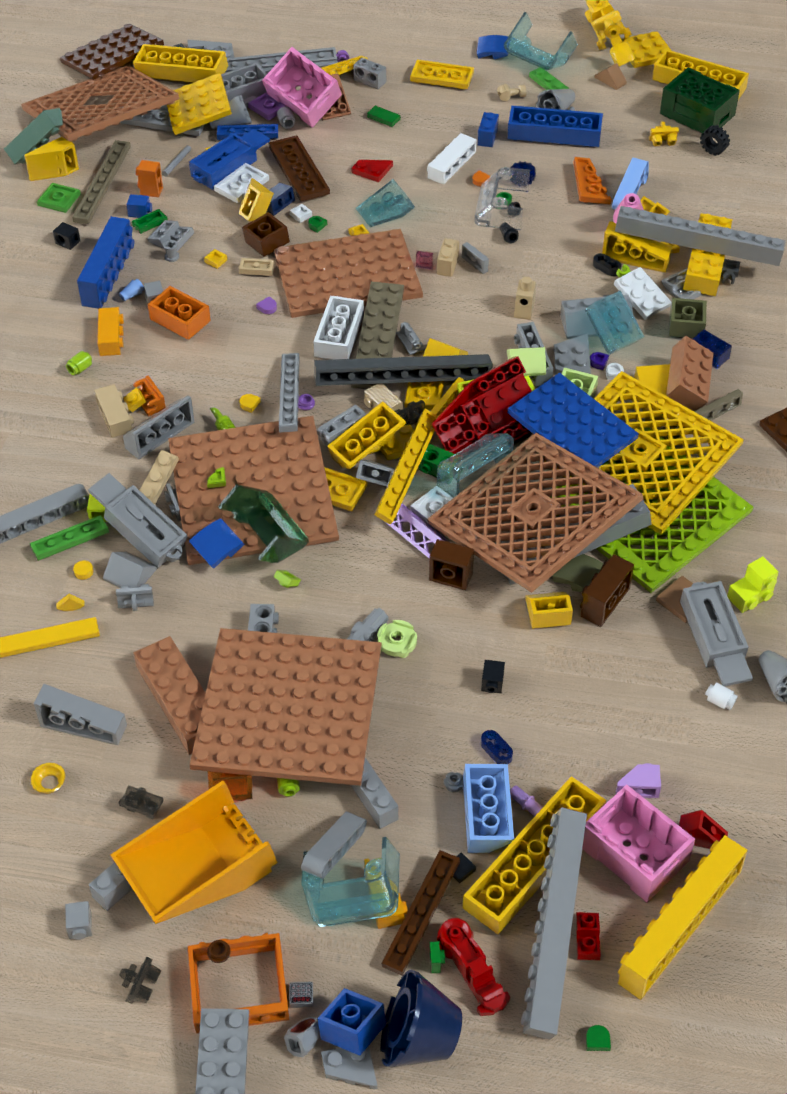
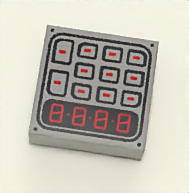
(300, 994)

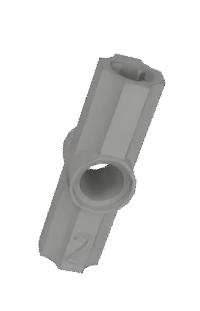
(369, 627)

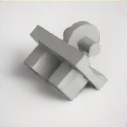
(135, 597)

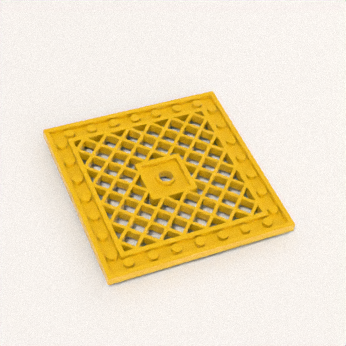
(726, 444)

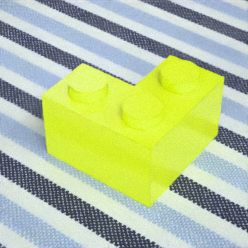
(755, 586)

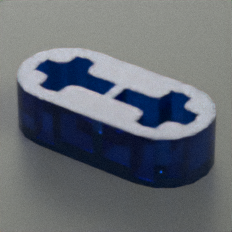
(499, 745)

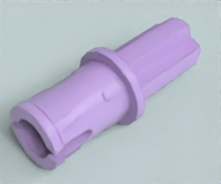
(526, 801)

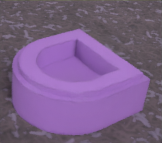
(267, 305)

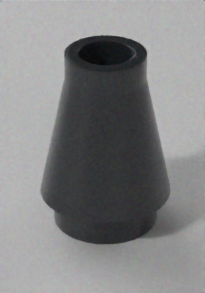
(509, 233)

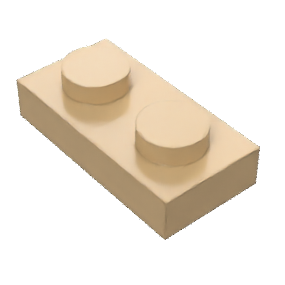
(256, 267)

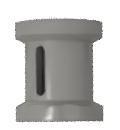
(171, 250)

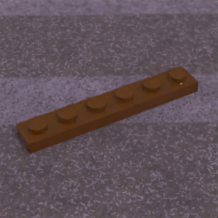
(420, 913)

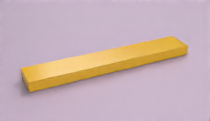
(48, 637)

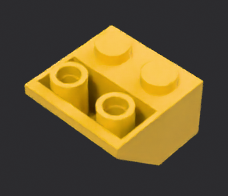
(255, 201)
(549, 609)

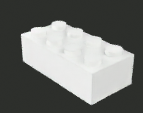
(338, 328)

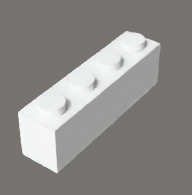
(451, 158)

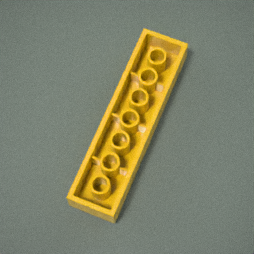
(520, 867)
(681, 917)

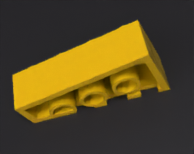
(636, 250)

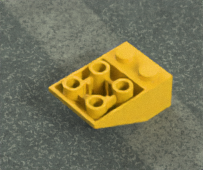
(52, 160)

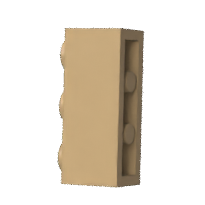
(114, 410)

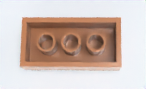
(690, 374)

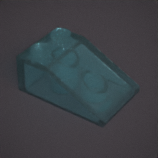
(385, 205)

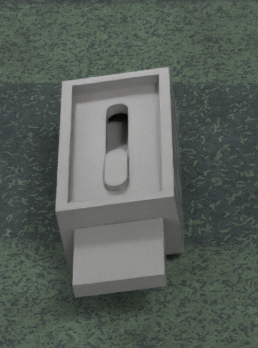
(139, 521)
(716, 631)

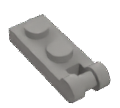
(340, 423)

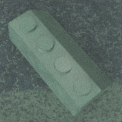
(35, 135)

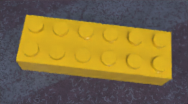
(179, 63)
(672, 64)
(705, 266)

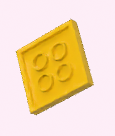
(646, 48)

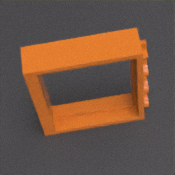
(244, 945)

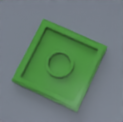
(58, 197)

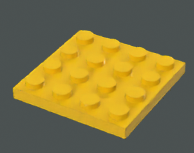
(199, 104)

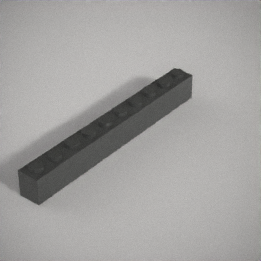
(400, 369)

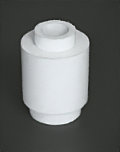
(721, 696)

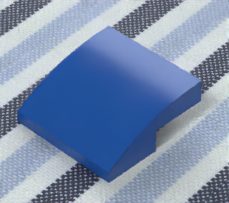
(492, 45)
(216, 542)

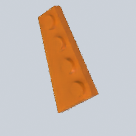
(589, 183)

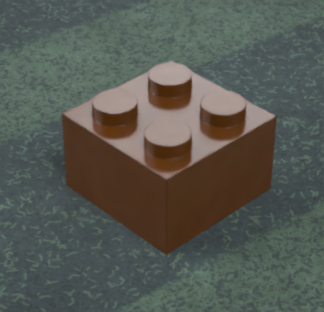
(266, 234)
(451, 564)

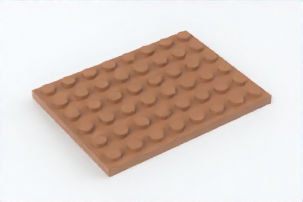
(344, 269)

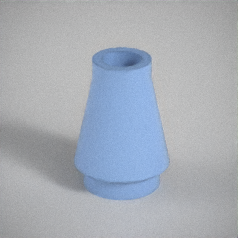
(133, 289)

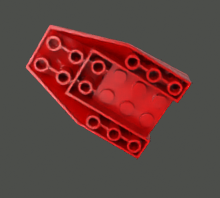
(484, 407)

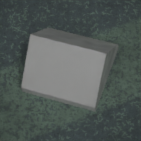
(128, 570)

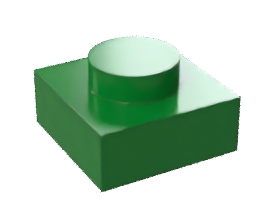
(437, 957)

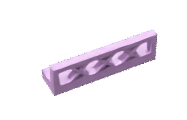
(421, 526)

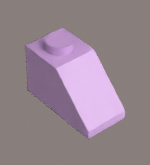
(643, 779)

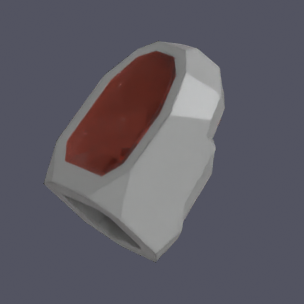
(302, 1036)

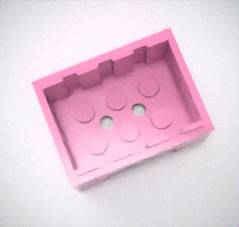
(296, 71)
(650, 834)

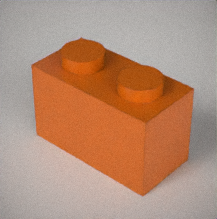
(149, 178)

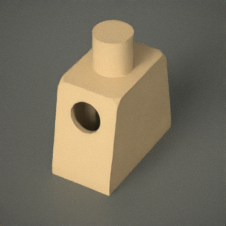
(525, 290)

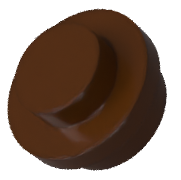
(218, 951)

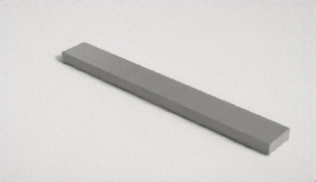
(289, 393)

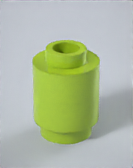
(79, 363)
(288, 787)

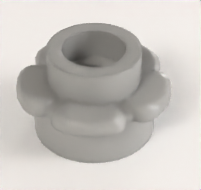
(454, 786)

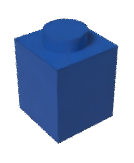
(138, 205)

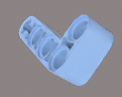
(636, 174)

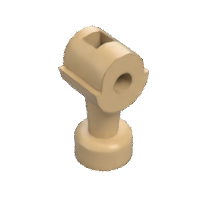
(505, 91)

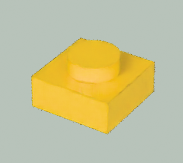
(134, 399)

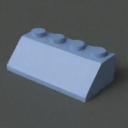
(487, 807)

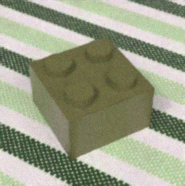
(687, 317)

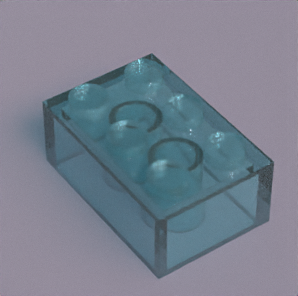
(614, 322)

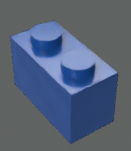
(488, 129)

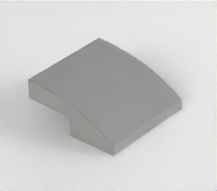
(170, 231)
(675, 284)

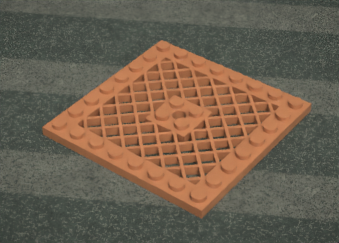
(535, 572)

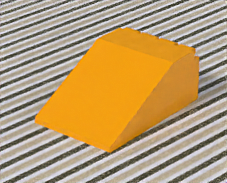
(194, 856)

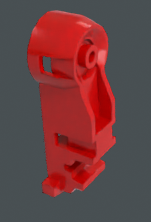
(472, 961)

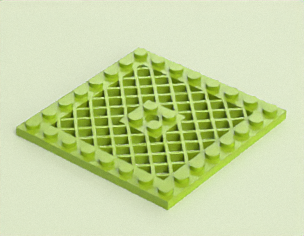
(655, 572)

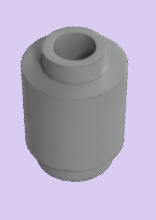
(286, 117)

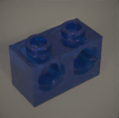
(720, 348)

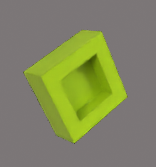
(286, 578)

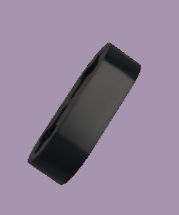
(606, 264)

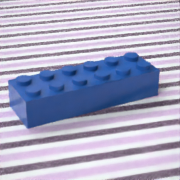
(555, 126)
(105, 262)

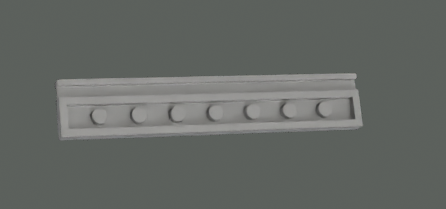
(320, 57)

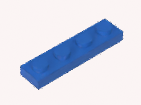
(268, 130)

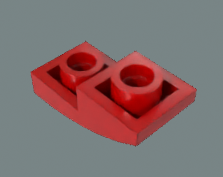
(588, 936)

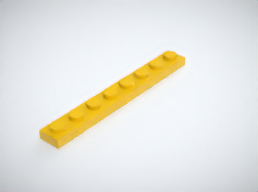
(406, 468)

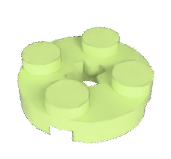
(401, 647)

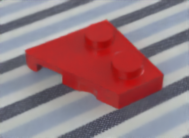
(372, 169)

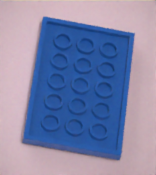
(573, 421)

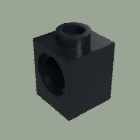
(66, 236)
(493, 676)

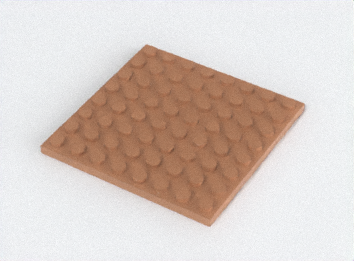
(259, 458)
(288, 707)

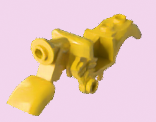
(608, 24)

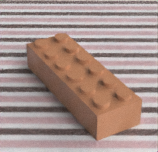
(173, 687)

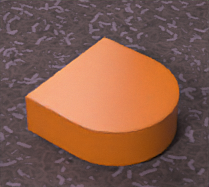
(479, 177)

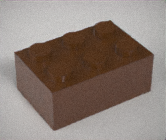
(606, 590)

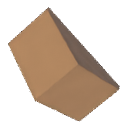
(612, 77)

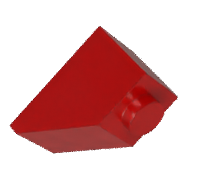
(702, 828)

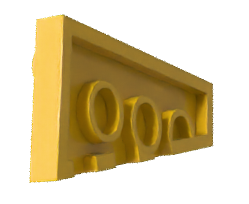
(343, 66)

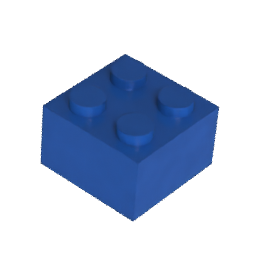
(352, 1021)

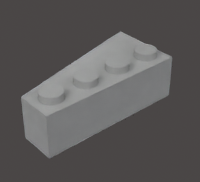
(78, 716)

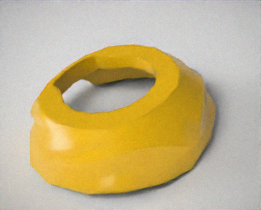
(44, 770)

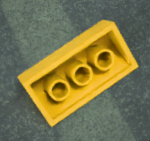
(365, 435)

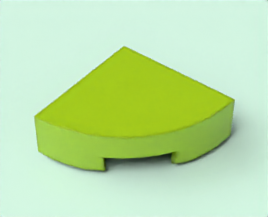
(217, 479)

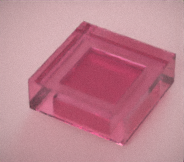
(424, 260)

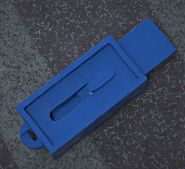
(226, 157)

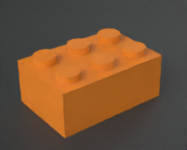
(179, 312)

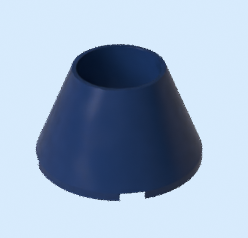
(419, 1024)

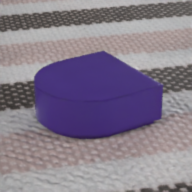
(598, 360)

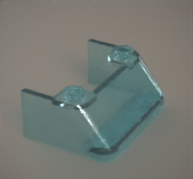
(520, 46)
(488, 448)
(356, 898)

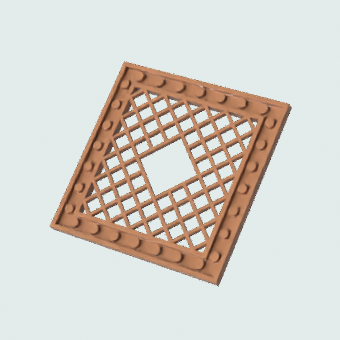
(152, 96)

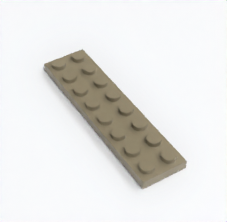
(380, 323)

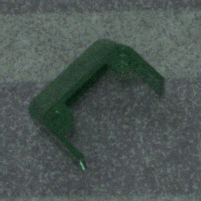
(267, 519)

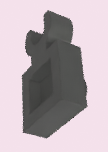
(730, 270)

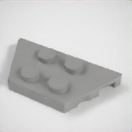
(572, 355)

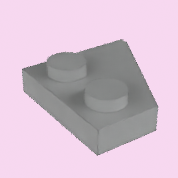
(349, 1067)

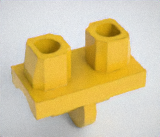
(663, 133)

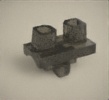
(412, 412)
(141, 801)
(138, 991)

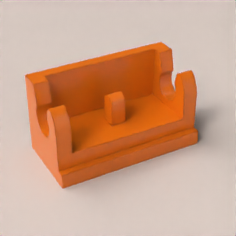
(152, 395)

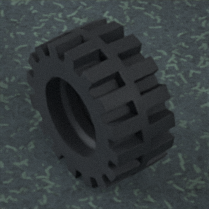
(719, 135)

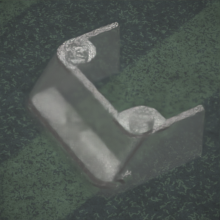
(493, 210)

